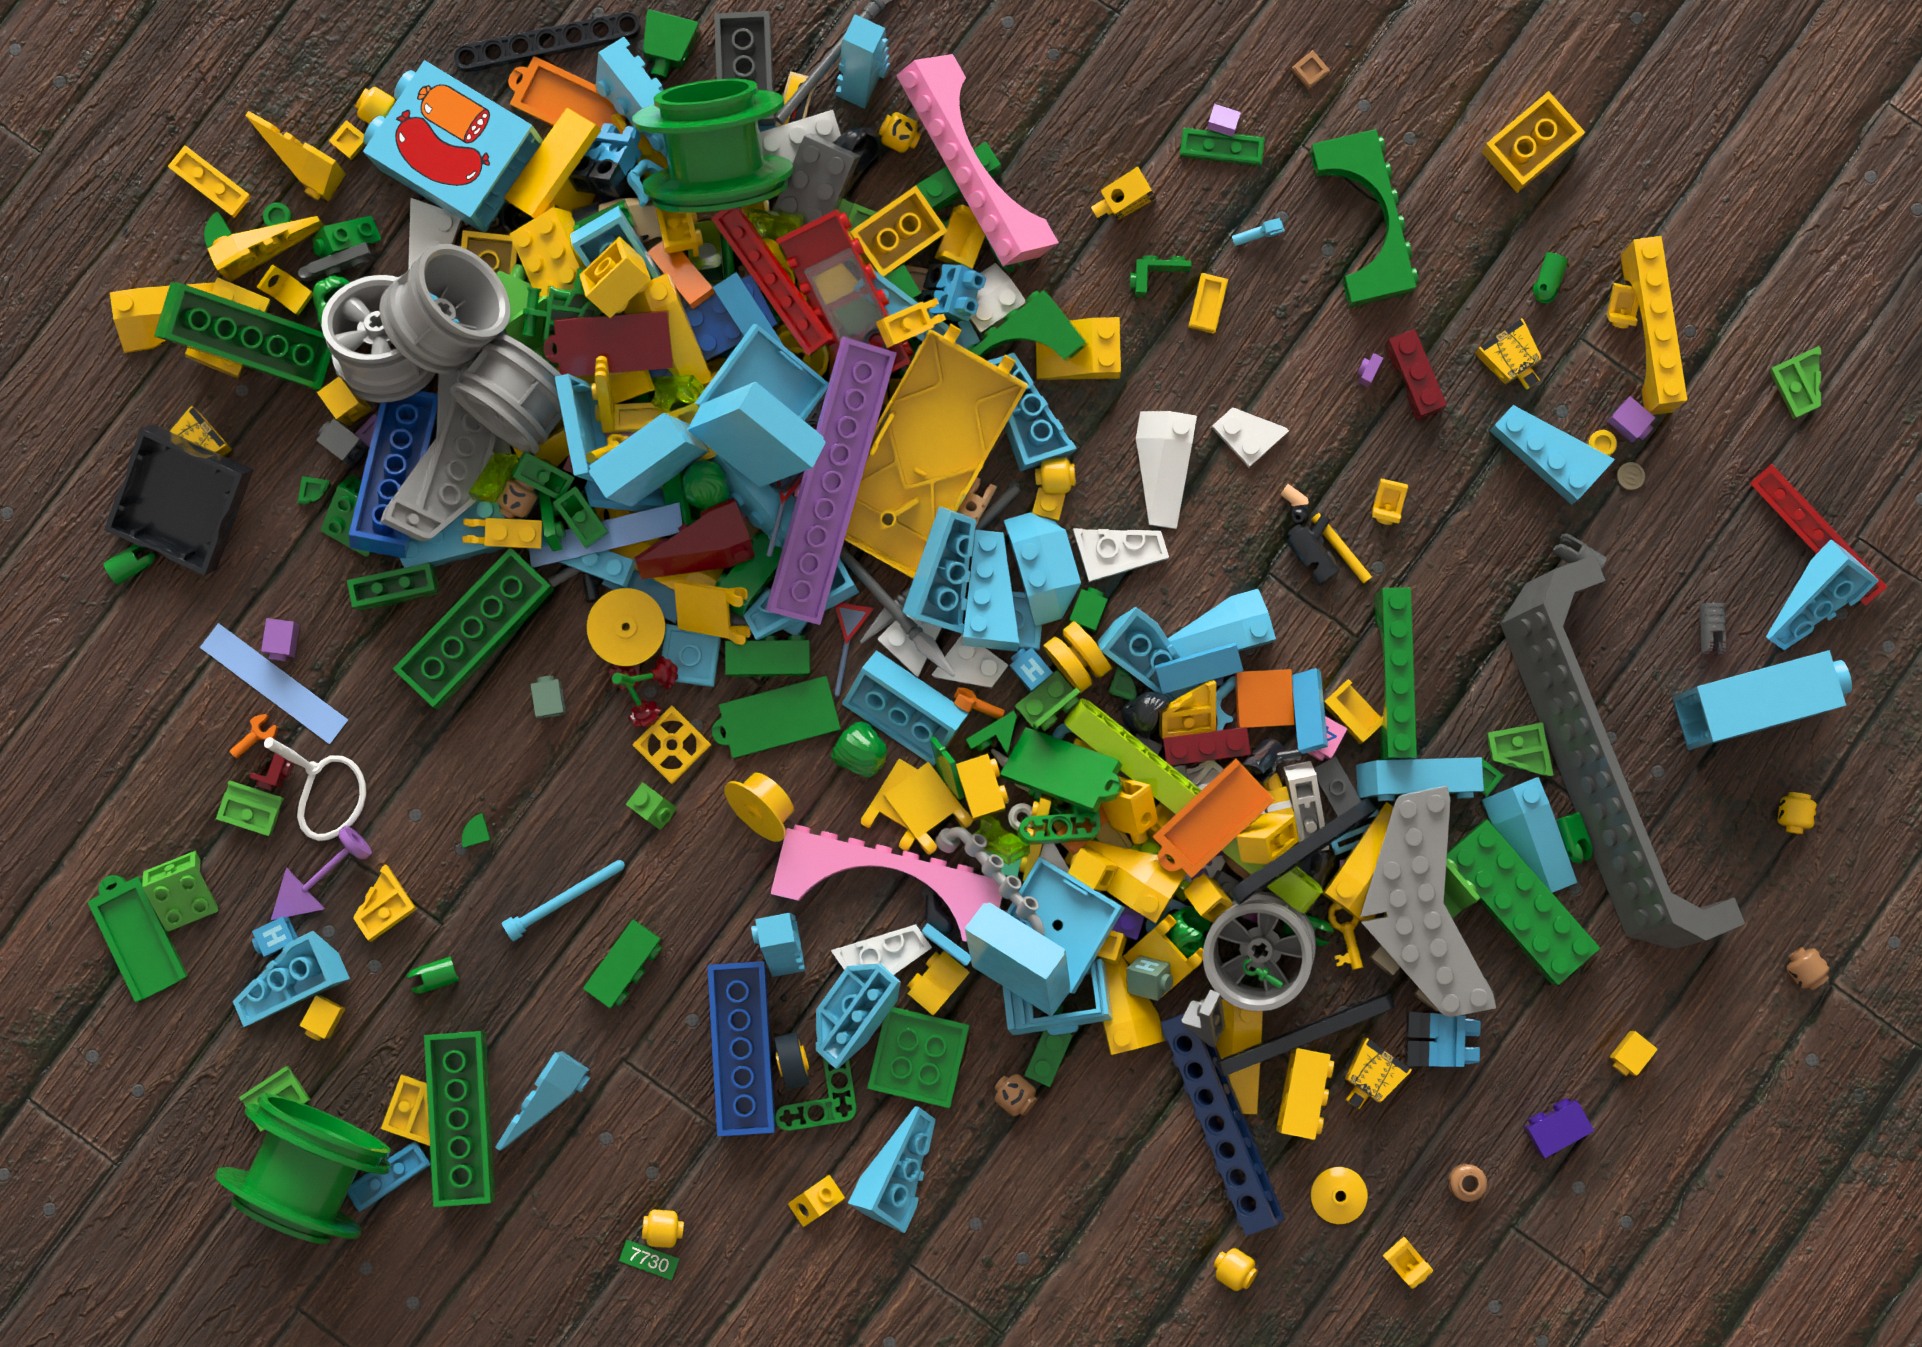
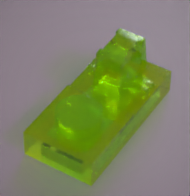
(675, 389)
(494, 477)
(1001, 842)

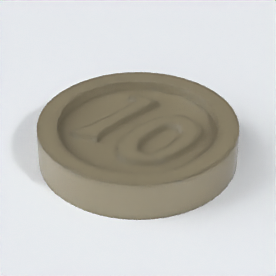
(1630, 476)

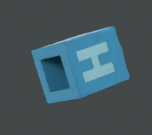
(1030, 668)
(273, 936)

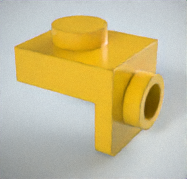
(1622, 306)
(1389, 501)
(1408, 1263)

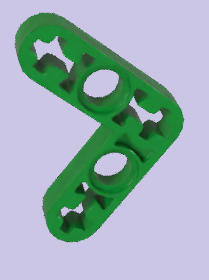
(1078, 815)
(828, 1104)

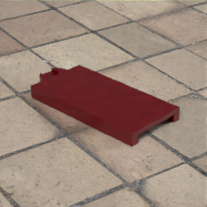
(626, 340)

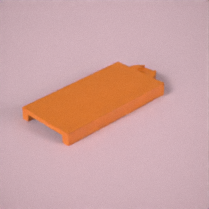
(550, 90)
(1212, 819)

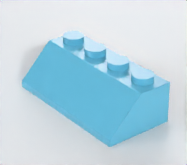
(903, 706)

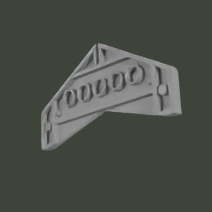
(447, 471)
(1418, 925)

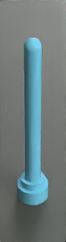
(517, 926)

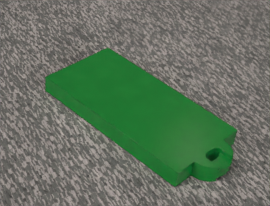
(777, 717)
(1063, 770)
(136, 937)

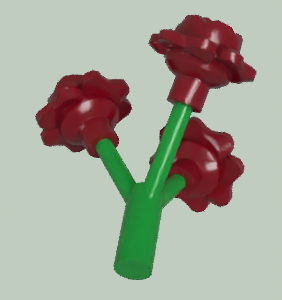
(627, 677)

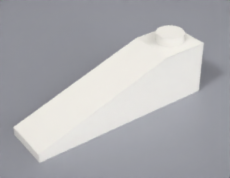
(1164, 454)

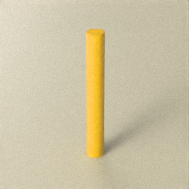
(1344, 552)

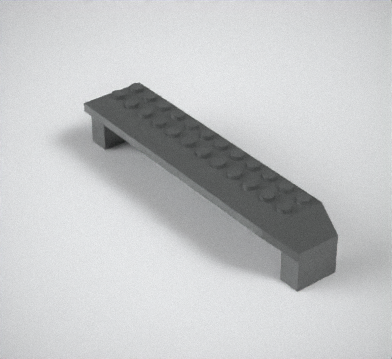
(1592, 770)

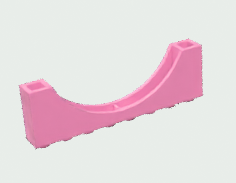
(935, 92)
(812, 858)

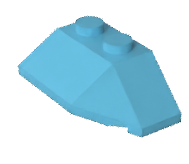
(1043, 566)
(854, 1010)

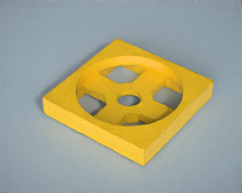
(672, 775)

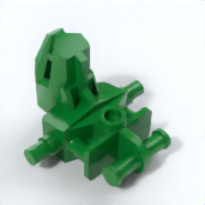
(559, 305)

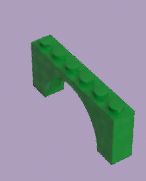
(1362, 160)
(1038, 322)
(1394, 621)

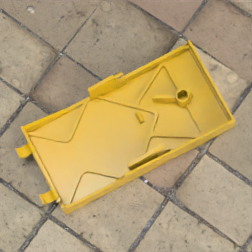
(929, 447)

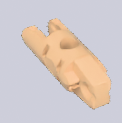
(975, 505)

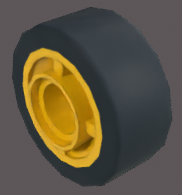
(792, 1060)

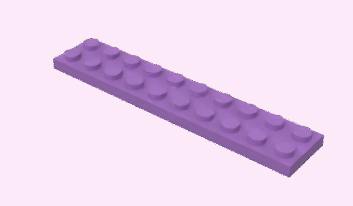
(833, 482)

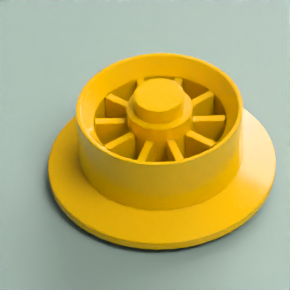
(626, 627)
(760, 805)

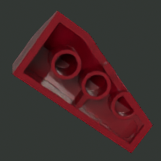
(707, 544)

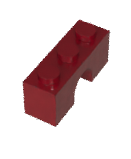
(1422, 387)
(1206, 746)

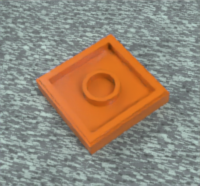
(1264, 698)

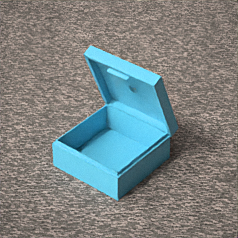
(759, 409)
(636, 464)
(1041, 966)

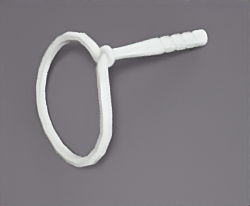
(312, 769)

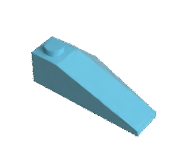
(765, 623)
(298, 973)
(891, 1180)

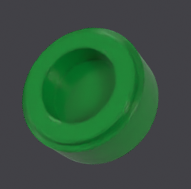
(276, 214)

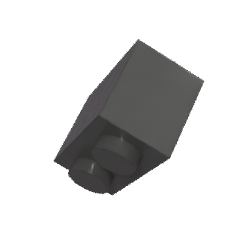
(342, 443)

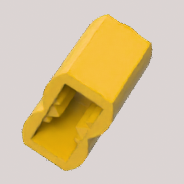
(937, 982)

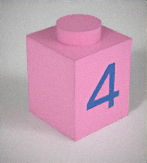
(1334, 736)

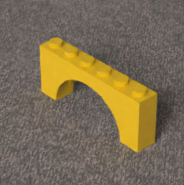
(1647, 272)

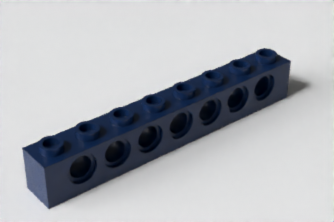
(1235, 1129)

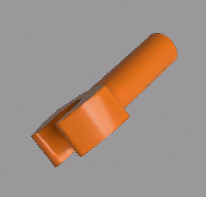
(967, 701)
(255, 735)

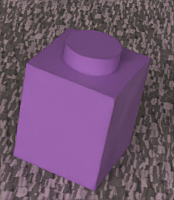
(1632, 420)
(280, 639)

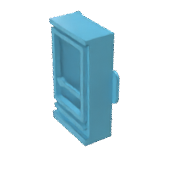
(1021, 1015)

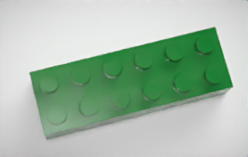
(243, 336)
(473, 629)
(1522, 904)
(459, 1118)

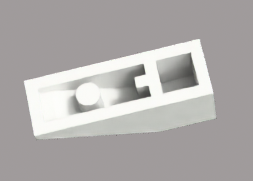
(1304, 798)

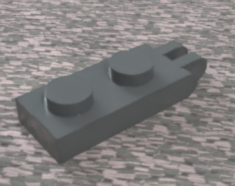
(334, 264)

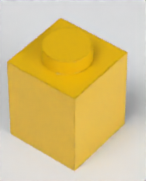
(1092, 869)
(1207, 897)
(322, 1018)
(1632, 1054)

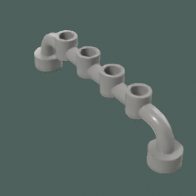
(991, 867)

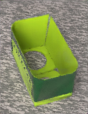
(709, 235)

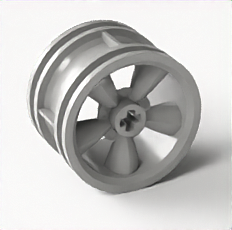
(354, 318)
(425, 328)
(511, 393)
(1226, 977)

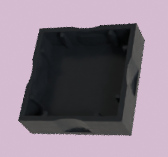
(178, 499)

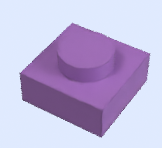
(1368, 369)

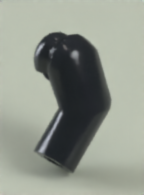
(591, 587)
(935, 917)

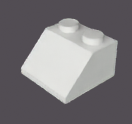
(995, 300)

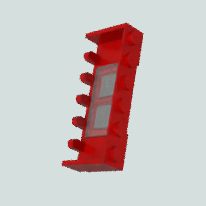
(839, 282)

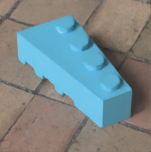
(1551, 453)
(990, 605)
(1398, 777)
(779, 943)

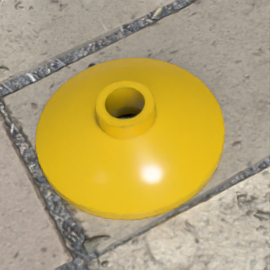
(1327, 1186)

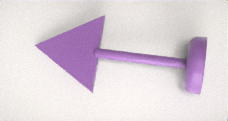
(295, 897)

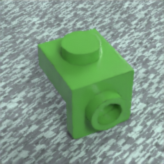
(651, 806)

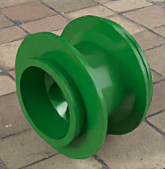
(713, 146)
(303, 1170)

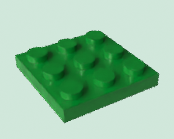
(918, 1057)

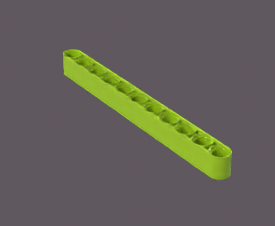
(1172, 790)

